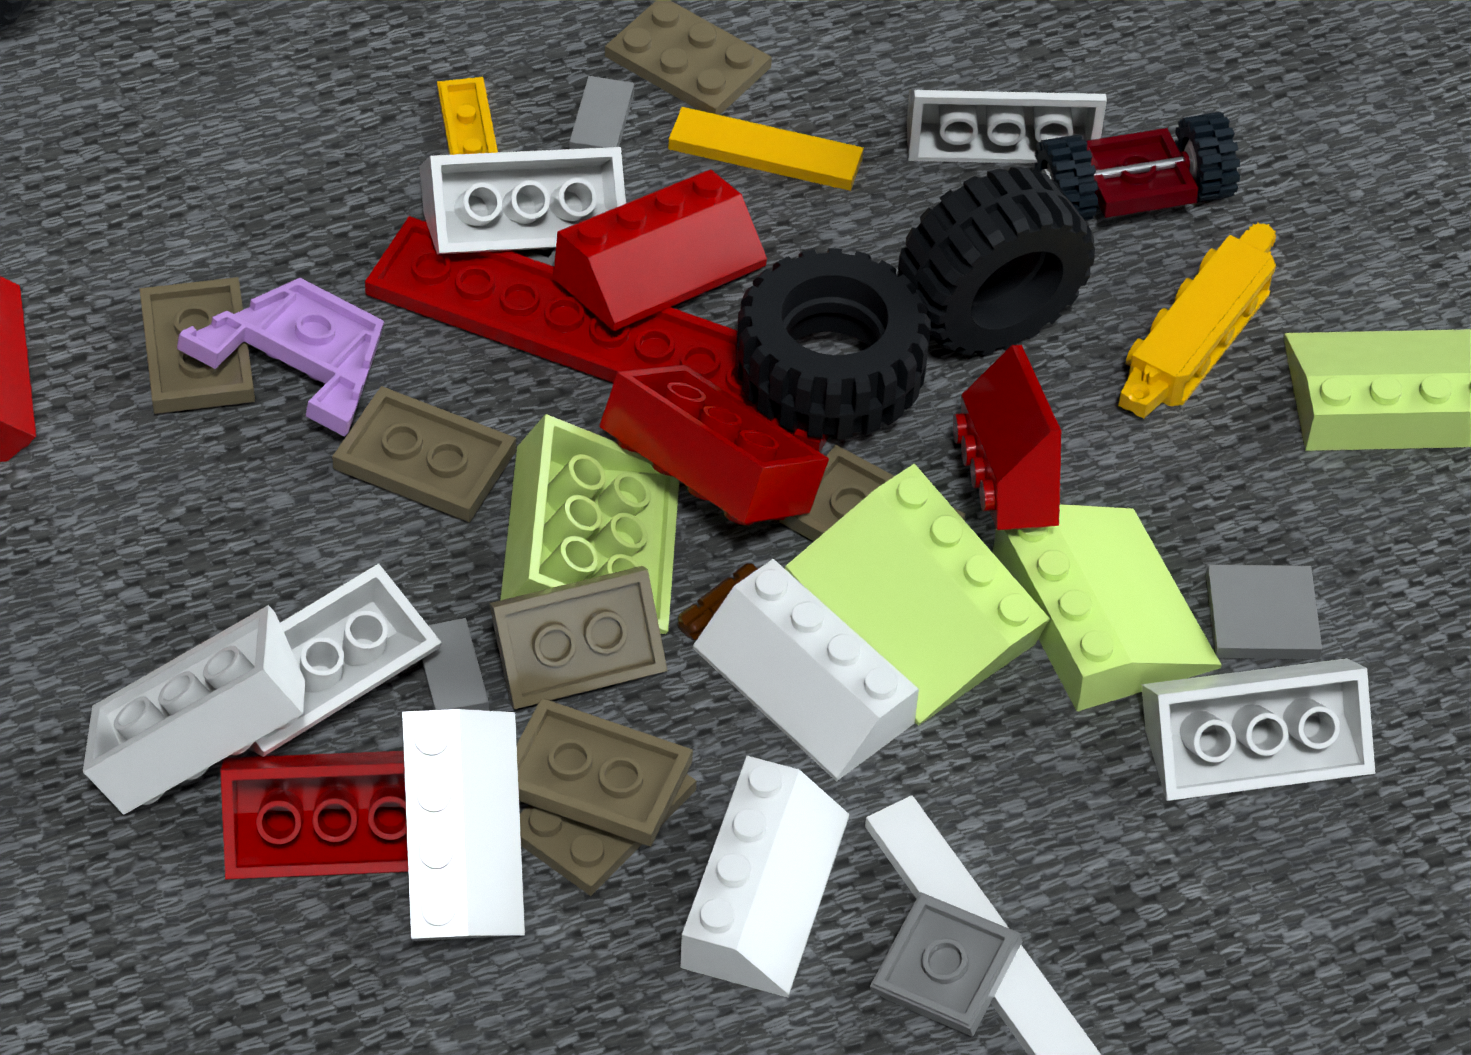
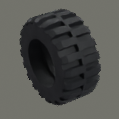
(998, 259)
(826, 390)

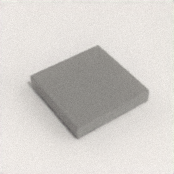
(1263, 612)
(946, 964)

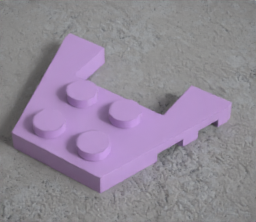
(307, 331)

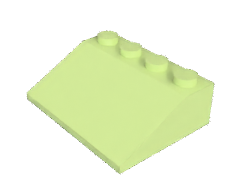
(1382, 388)
(587, 513)
(921, 590)
(1108, 604)

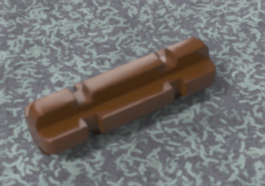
(695, 619)

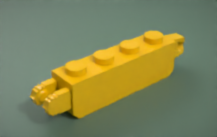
(1200, 323)

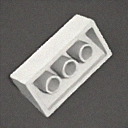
(996, 124)
(516, 196)
(350, 647)
(807, 670)
(194, 712)
(1260, 728)
(463, 824)
(764, 879)

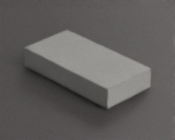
(602, 113)
(453, 670)

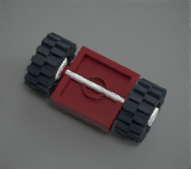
(1144, 167)

